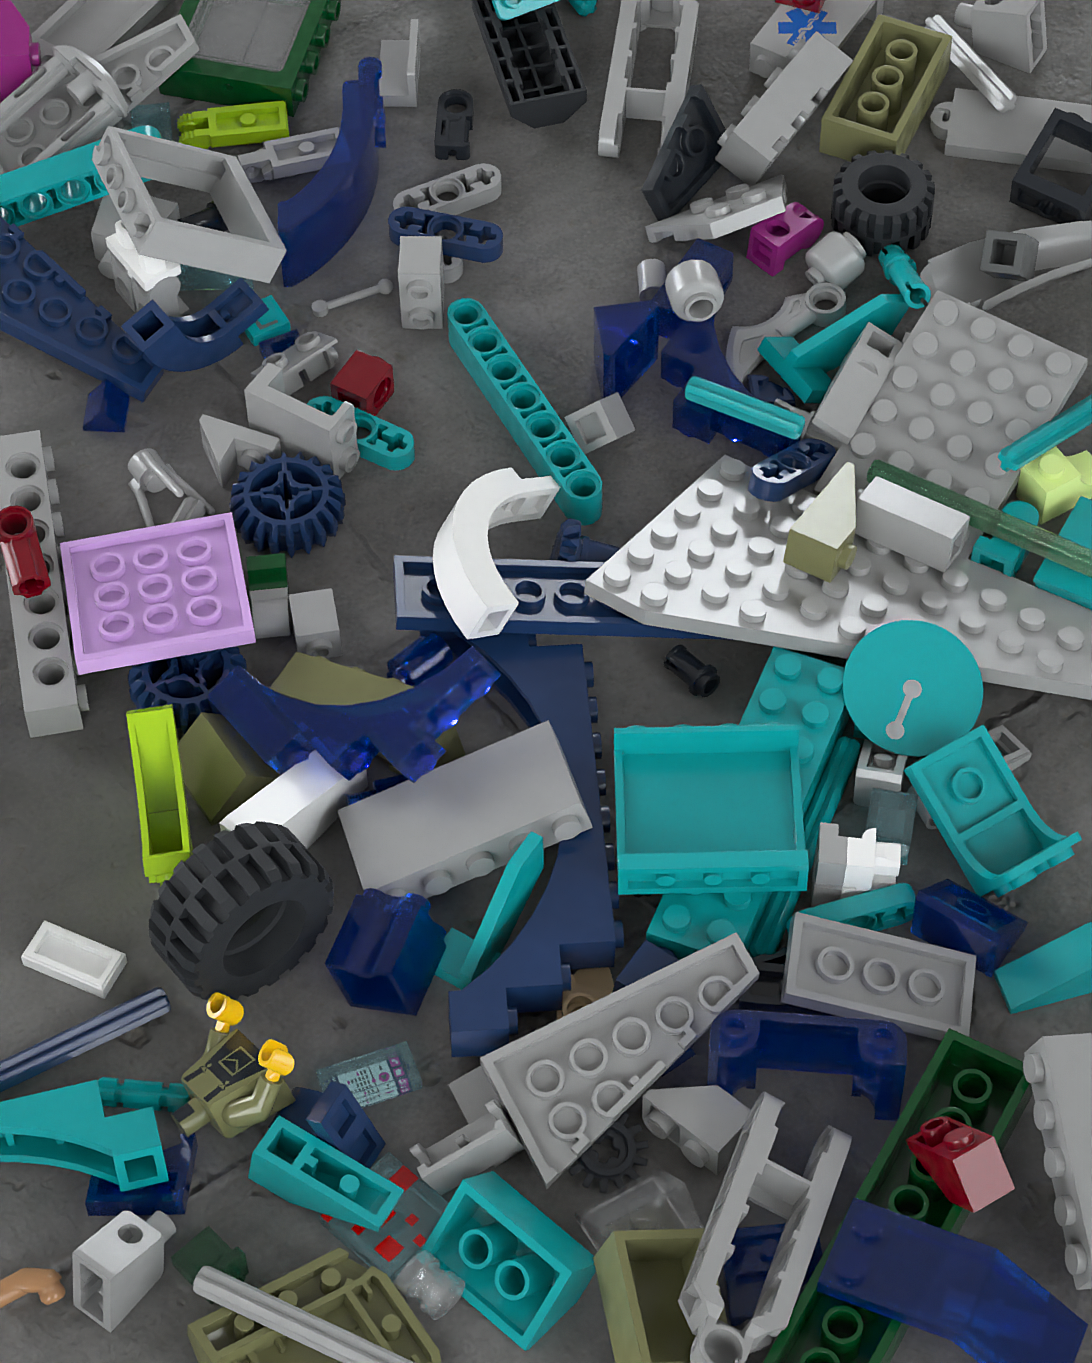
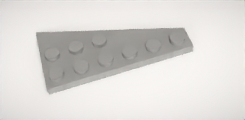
(135, 67)
(593, 1064)

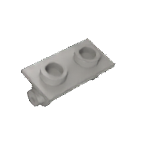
(309, 354)

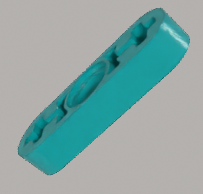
(372, 447)
(869, 910)

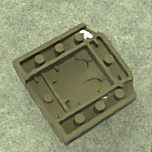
(331, 1289)

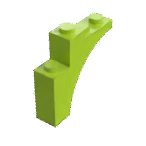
(159, 791)

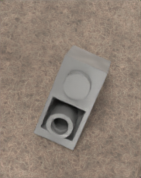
(698, 1120)

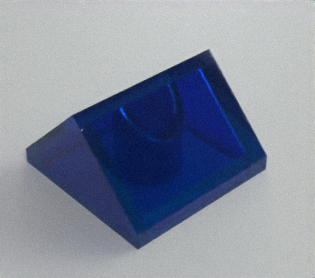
(624, 344)
(967, 923)

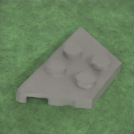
(718, 217)

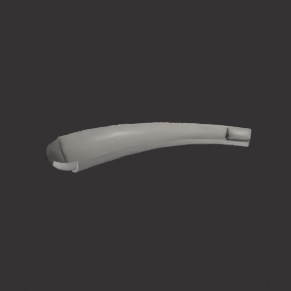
(960, 274)

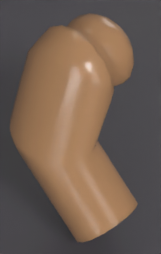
(32, 1280)

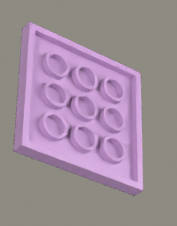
(156, 593)

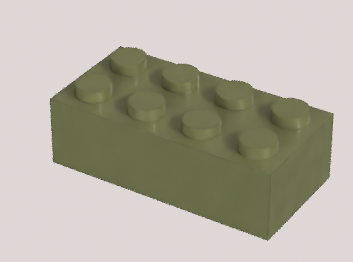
(885, 90)

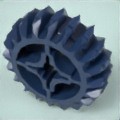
(313, 510)
(184, 683)

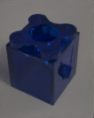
(387, 952)

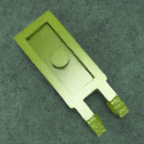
(234, 125)

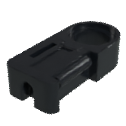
(453, 128)

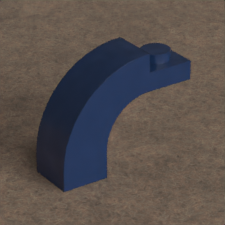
(199, 338)

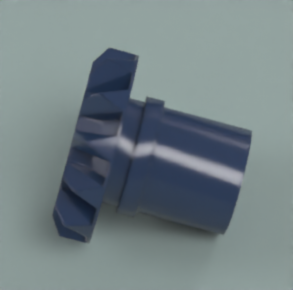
(573, 547)

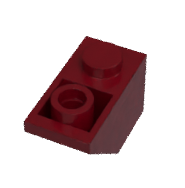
(962, 1162)

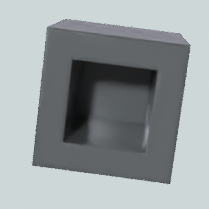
(1009, 255)

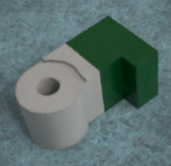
(269, 595)

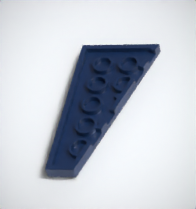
(55, 316)

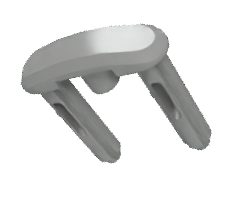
(89, 79)

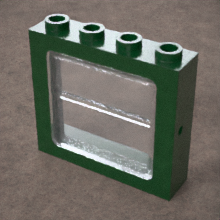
(255, 47)

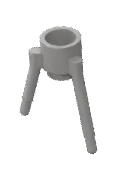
(154, 475)

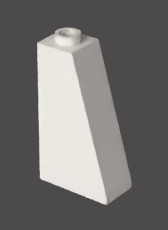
(300, 799)

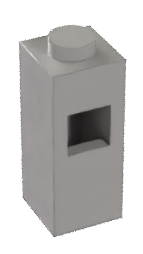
(910, 523)

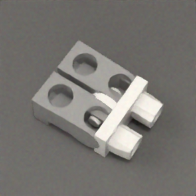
(144, 278)

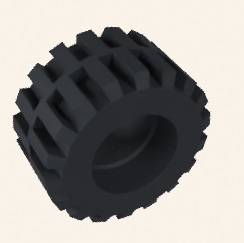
(883, 201)

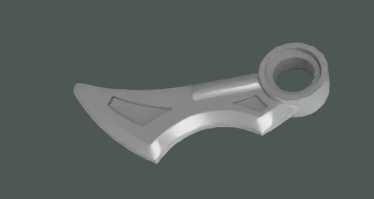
(793, 317)

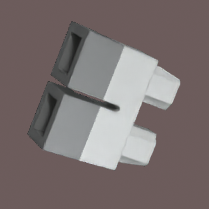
(851, 864)

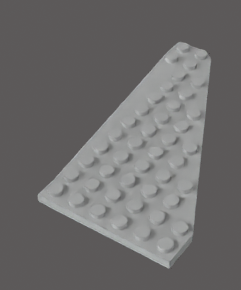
(720, 572)

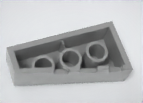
(782, 109)

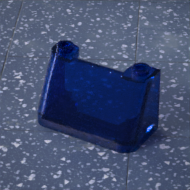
(811, 1043)

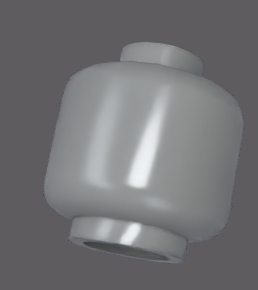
(835, 260)
(694, 290)

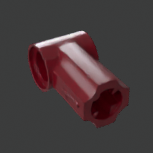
(22, 552)

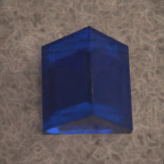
(106, 409)

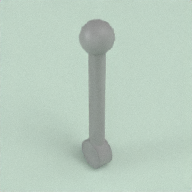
(320, 307)

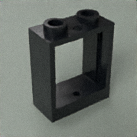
(1045, 196)

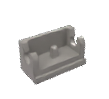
(468, 1150)

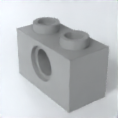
(421, 282)

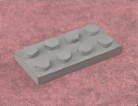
(877, 977)

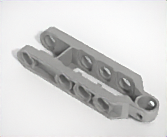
(640, 103)
(781, 1191)

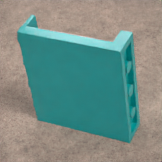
(709, 809)

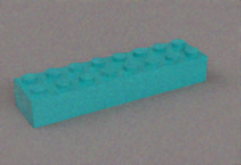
(788, 692)

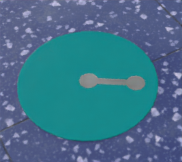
(912, 687)

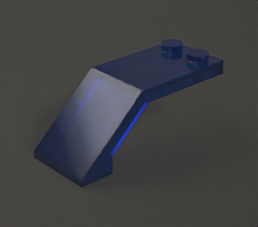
(948, 1288)

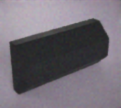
(532, 64)

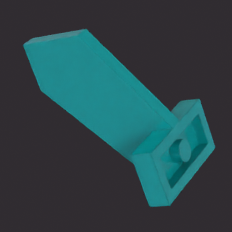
(806, 364)
(470, 957)

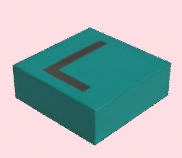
(270, 324)

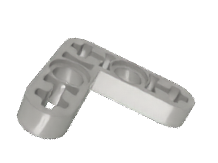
(476, 195)

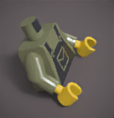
(233, 1080)

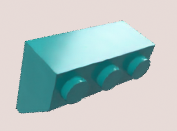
(511, 1256)

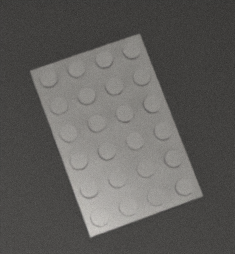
(957, 400)

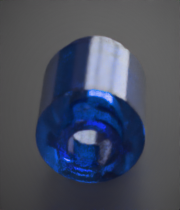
(420, 660)

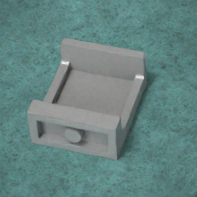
(300, 425)

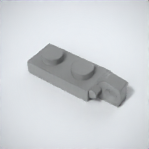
(289, 155)

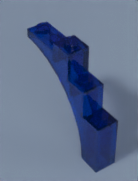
(696, 352)
(351, 735)

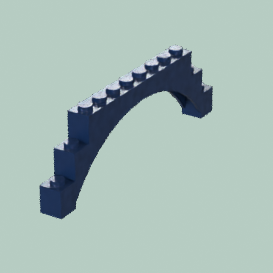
(575, 914)

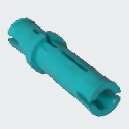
(904, 276)

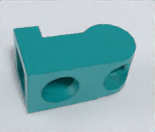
(999, 553)

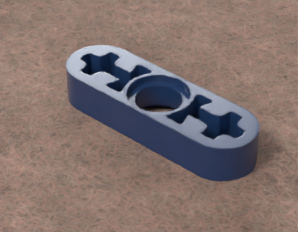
(475, 231)
(790, 469)

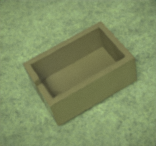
(640, 1291)

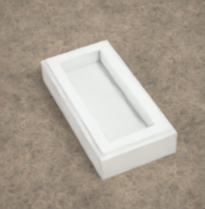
(74, 959)

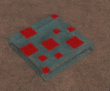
(404, 1229)

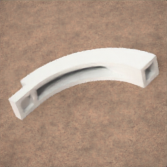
(462, 555)

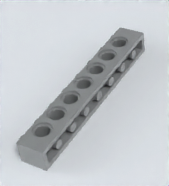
(41, 621)

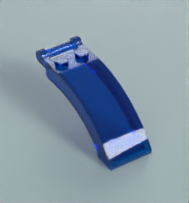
(335, 201)

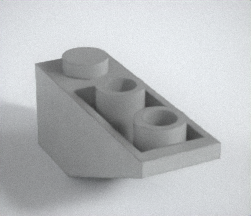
(857, 383)

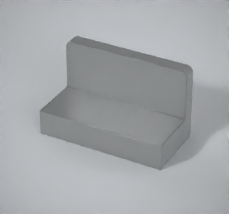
(401, 69)

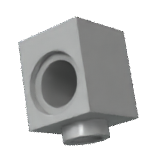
(315, 623)

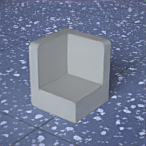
(600, 423)

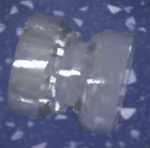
(432, 1286)

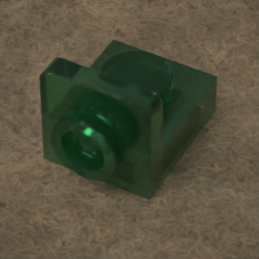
(212, 1251)

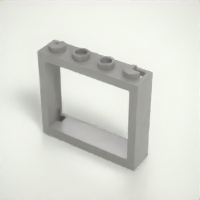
(250, 248)

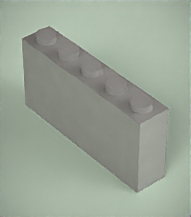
(465, 816)
(1062, 1092)

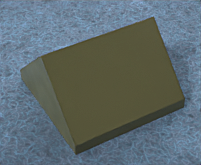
(220, 767)

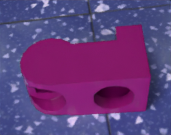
(783, 236)

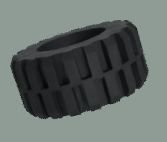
(241, 910)

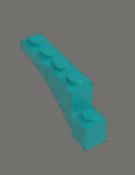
(73, 1133)

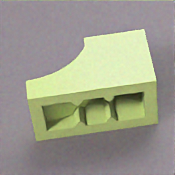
(1055, 482)

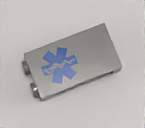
(789, 24)

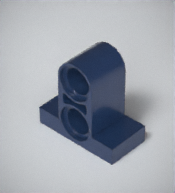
(335, 1120)

